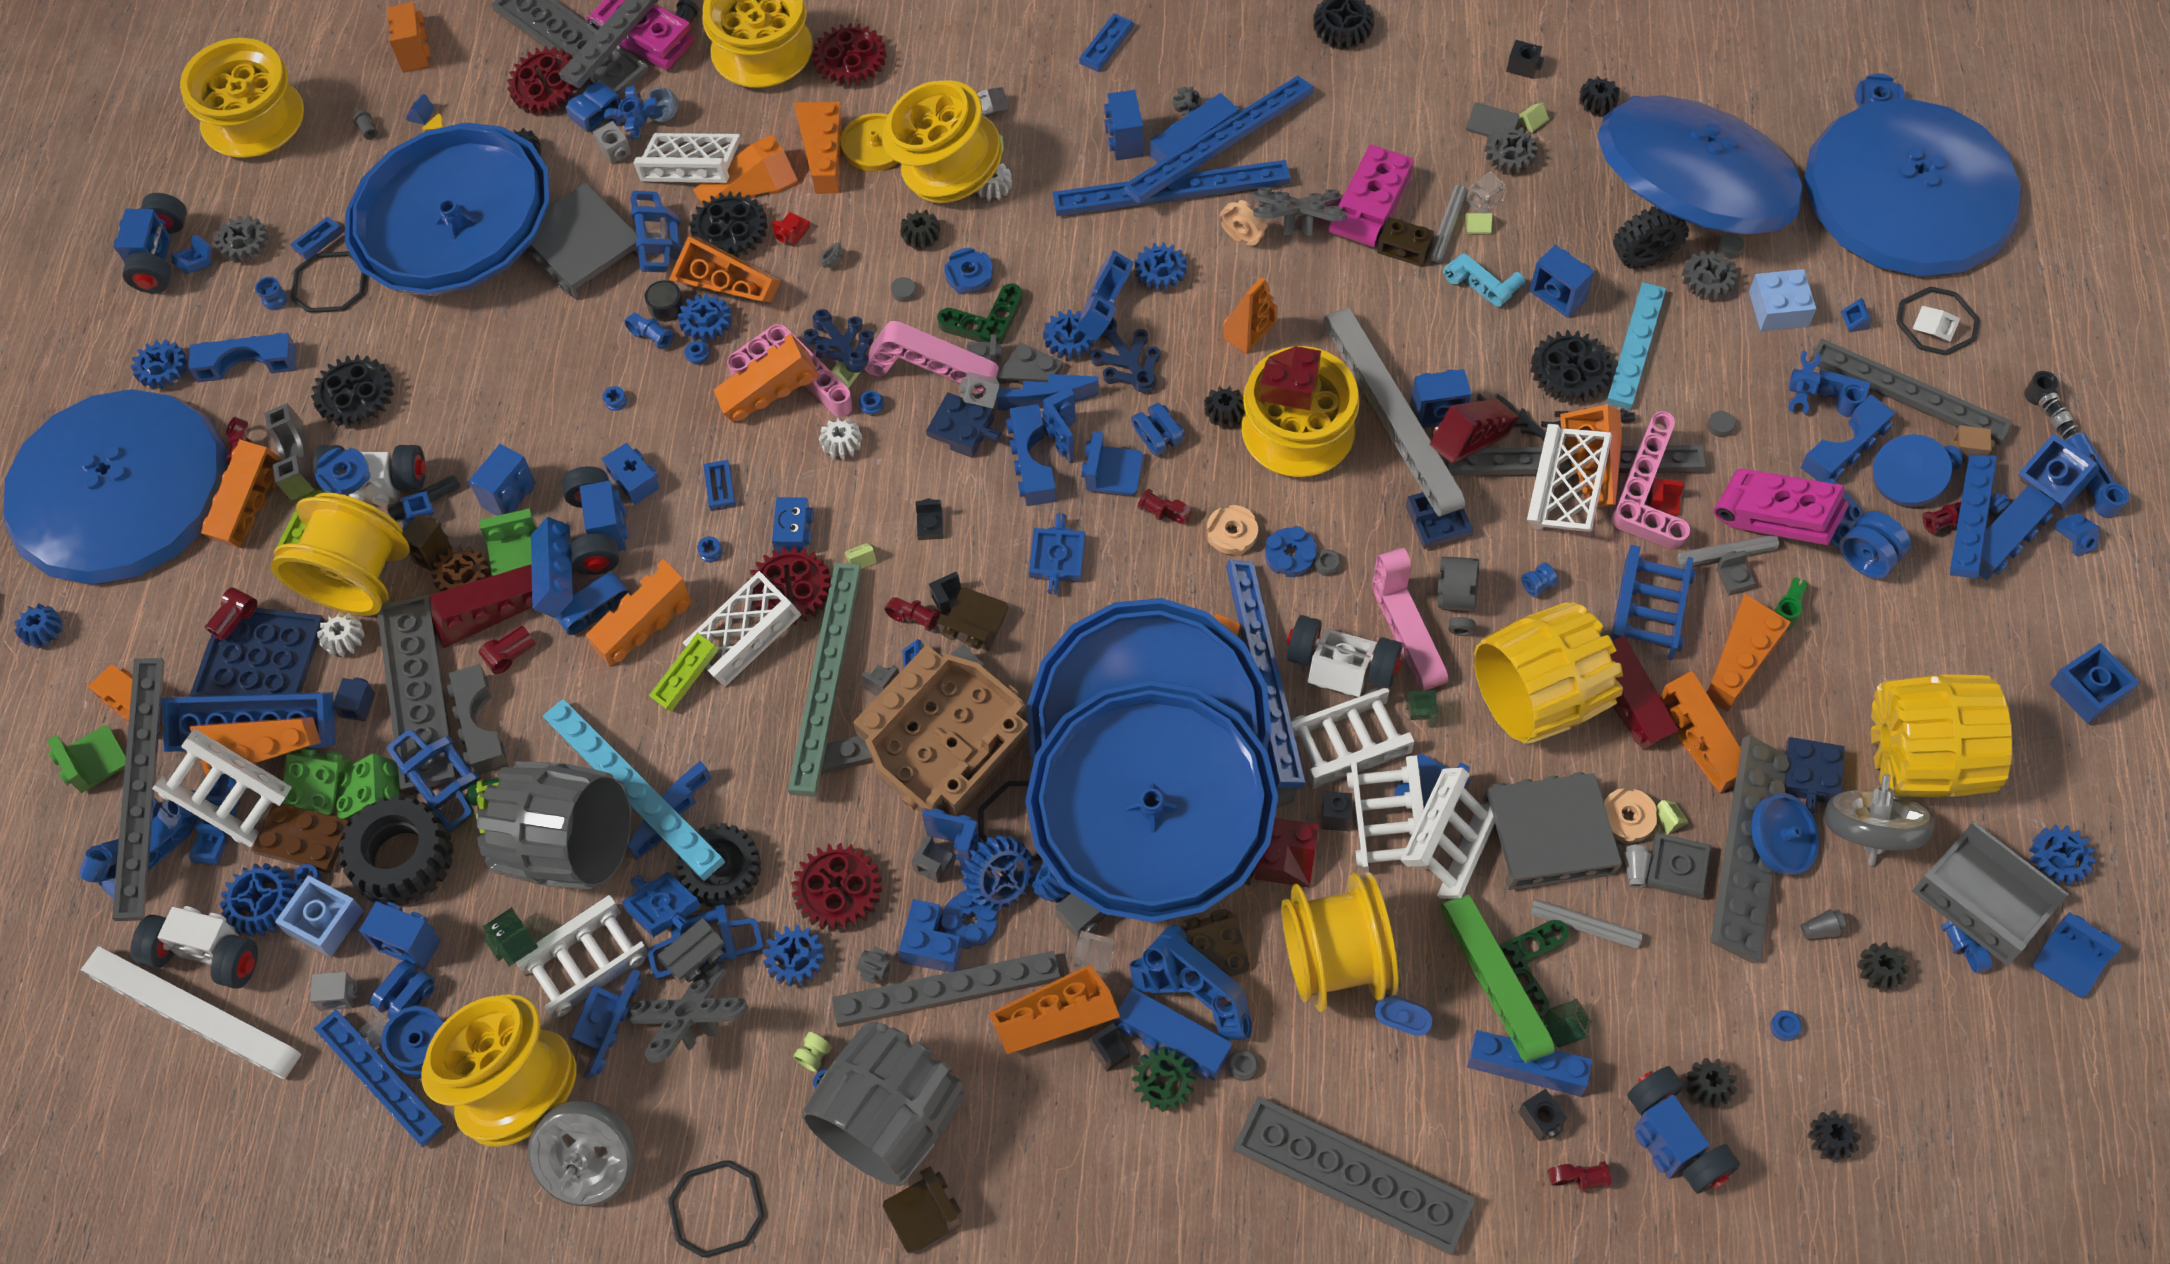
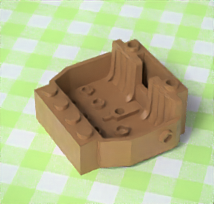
(969, 709)

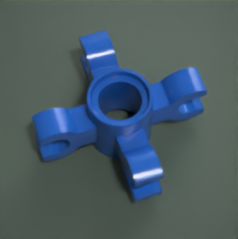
(633, 112)
(1804, 382)

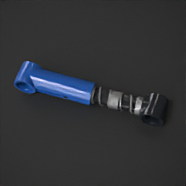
(2108, 494)

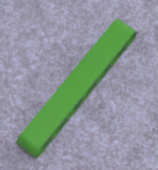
(1497, 979)

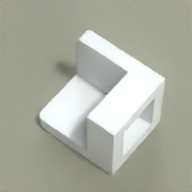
(1936, 323)

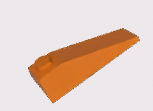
(754, 171)
(1251, 317)
(1600, 419)

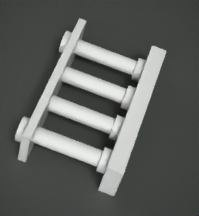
(1371, 753)
(228, 762)
(1411, 799)
(1431, 827)
(557, 945)

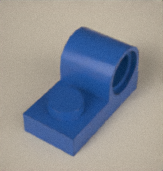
(1847, 390)

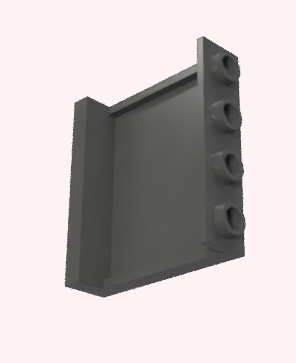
(581, 239)
(1553, 830)
(1990, 893)

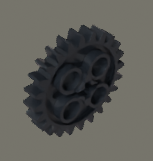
(730, 223)
(1571, 366)
(352, 391)

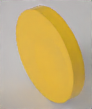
(863, 143)

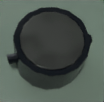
(664, 300)

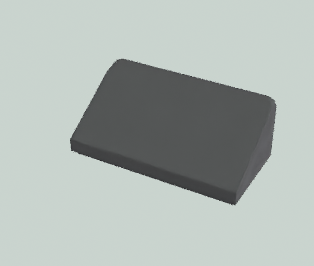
(1486, 119)

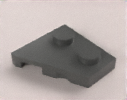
(1029, 365)

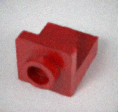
(790, 229)

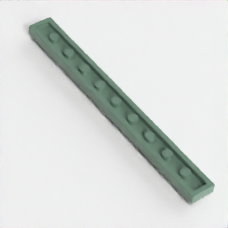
(824, 680)

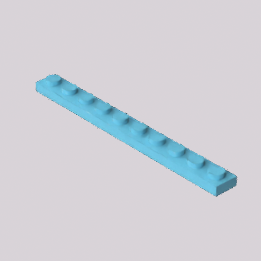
(640, 794)

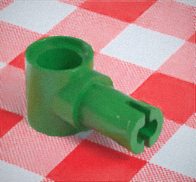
(1792, 601)

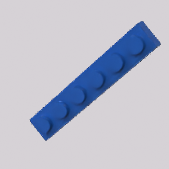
(1973, 516)
(379, 1078)

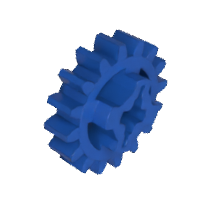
(1160, 266)
(705, 318)
(1057, 334)
(159, 364)
(2062, 855)
(785, 947)

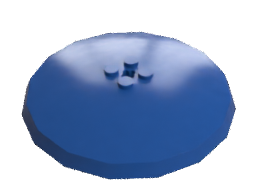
(1701, 164)
(1913, 187)
(447, 209)
(113, 486)
(1140, 644)
(1140, 748)

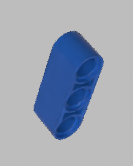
(592, 603)

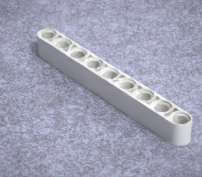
(191, 1012)

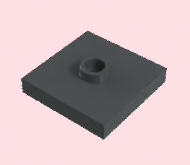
(1679, 865)

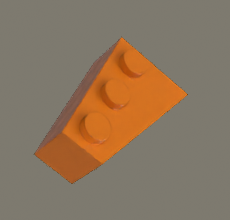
(408, 36)
(114, 690)

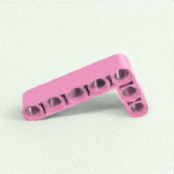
(925, 351)
(827, 395)
(1642, 483)
(1405, 622)

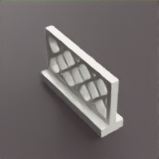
(689, 167)
(1547, 475)
(753, 640)

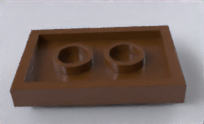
(300, 837)

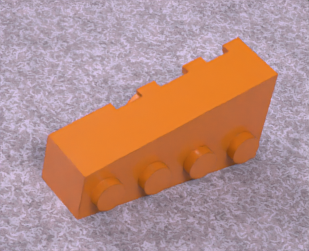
(821, 135)
(766, 380)
(241, 493)
(640, 614)
(1748, 645)
(1702, 730)
(1054, 1011)

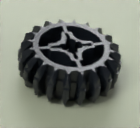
(1356, 27)

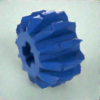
(38, 626)
(1047, 885)

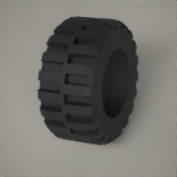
(375, 827)

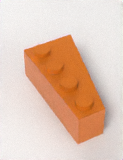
(718, 270)
(262, 739)

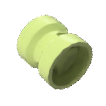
(812, 1051)

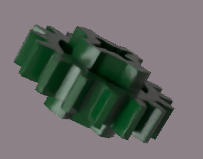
(1168, 1089)

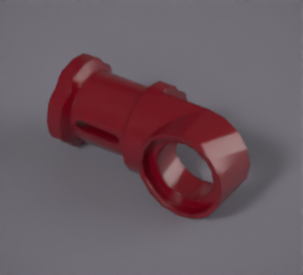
(236, 431)
(1175, 510)
(1942, 518)
(901, 610)
(1584, 1177)

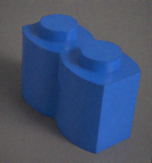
(589, 108)

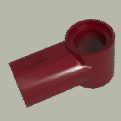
(233, 608)
(500, 654)

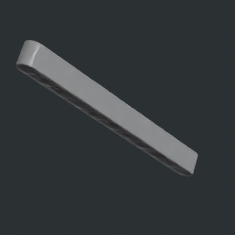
(1394, 412)

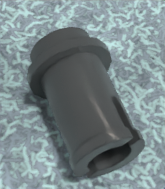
(363, 120)

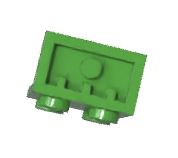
(509, 540)

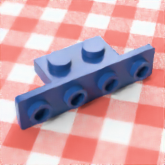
(599, 1020)

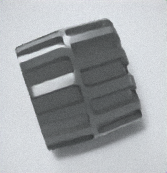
(555, 824)
(883, 1103)

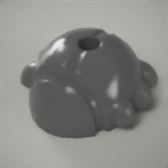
(832, 256)

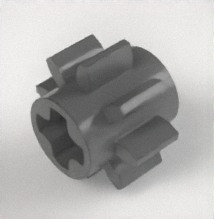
(1186, 100)
(874, 965)

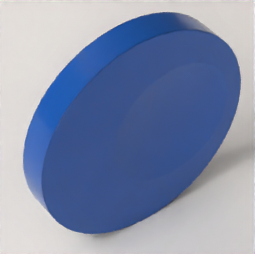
(1912, 470)
(1785, 834)

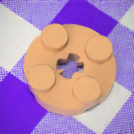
(1241, 224)
(1232, 543)
(1644, 817)

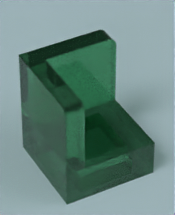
(1423, 706)
(1567, 1023)

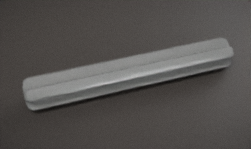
(1447, 224)
(1714, 553)
(1587, 923)

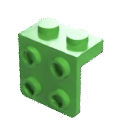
(88, 759)
(313, 779)
(365, 783)

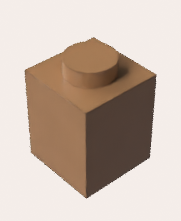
(1973, 441)

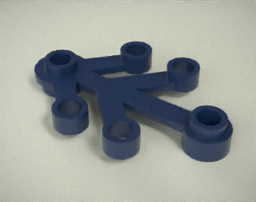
(1128, 359)
(854, 360)

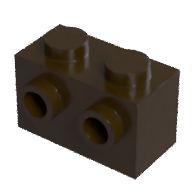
(1405, 241)
(426, 541)

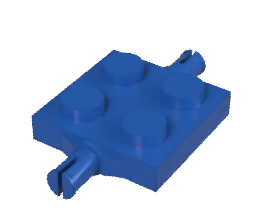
(1057, 554)
(660, 904)

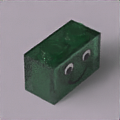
(509, 937)

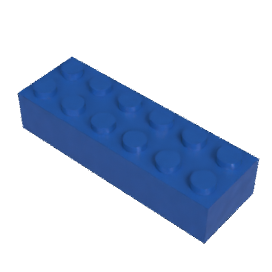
(188, 711)

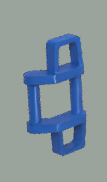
(668, 247)
(456, 788)
(729, 951)

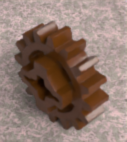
(459, 568)

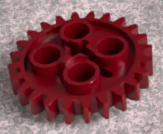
(849, 54)
(528, 88)
(813, 581)
(856, 871)

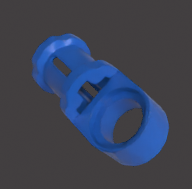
(649, 329)
(1976, 955)

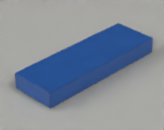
(1106, 42)

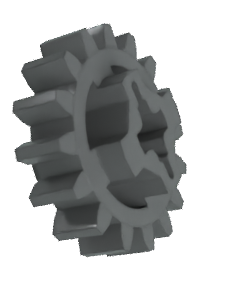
(1510, 149)
(241, 239)
(1709, 275)

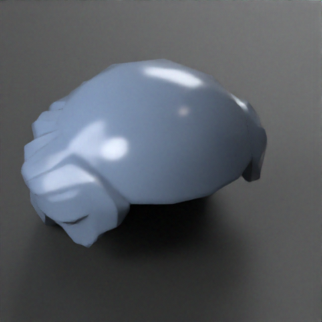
(668, 102)

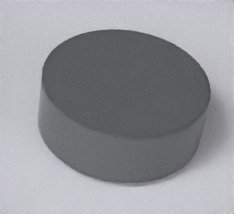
(1731, 245)
(903, 289)
(1721, 423)
(1327, 563)
(1462, 626)
(1243, 1065)

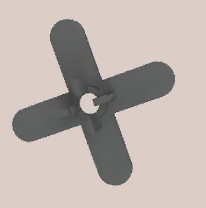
(1306, 207)
(674, 1018)

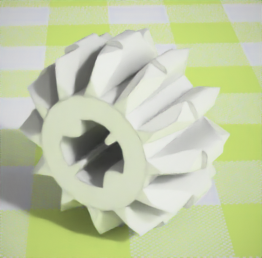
(997, 185)
(840, 438)
(341, 634)

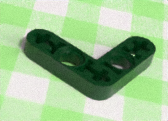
(985, 325)
(1522, 957)

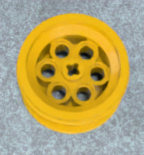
(758, 39)
(241, 97)
(942, 141)
(1289, 441)
(340, 554)
(1340, 942)
(498, 1069)

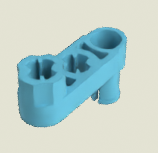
(1466, 269)

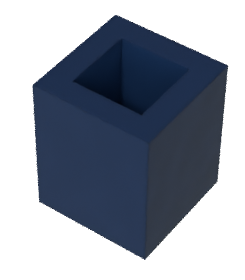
(354, 699)

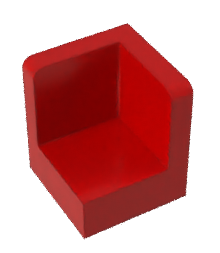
(1665, 495)

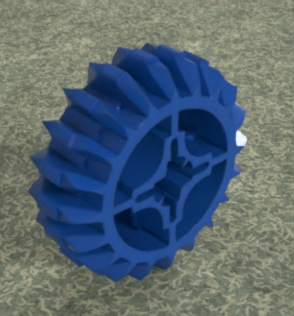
(1010, 860)
(245, 895)

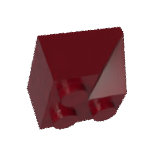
(1291, 377)
(1290, 853)

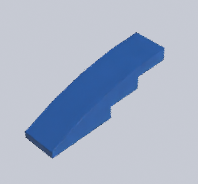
(1035, 392)
(680, 798)
(210, 839)

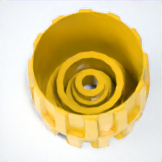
(1547, 672)
(1942, 735)

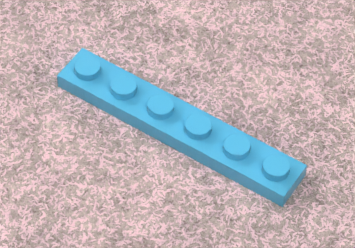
(1636, 346)

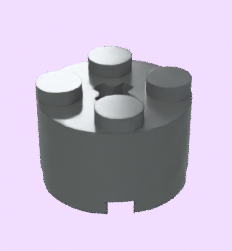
(1458, 583)

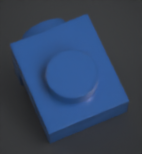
(195, 257)
(2080, 531)

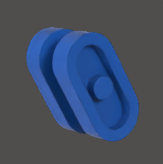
(1161, 418)
(403, 989)
(1403, 1015)

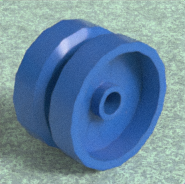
(1875, 544)
(408, 1038)

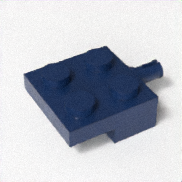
(962, 425)
(1434, 529)
(1814, 770)

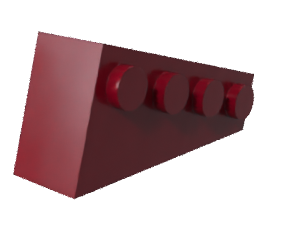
(1472, 428)
(481, 604)
(1640, 703)

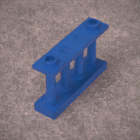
(1626, 608)

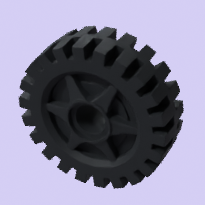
(1649, 238)
(736, 875)

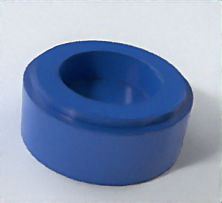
(1785, 1025)

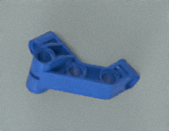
(168, 831)
(1170, 967)

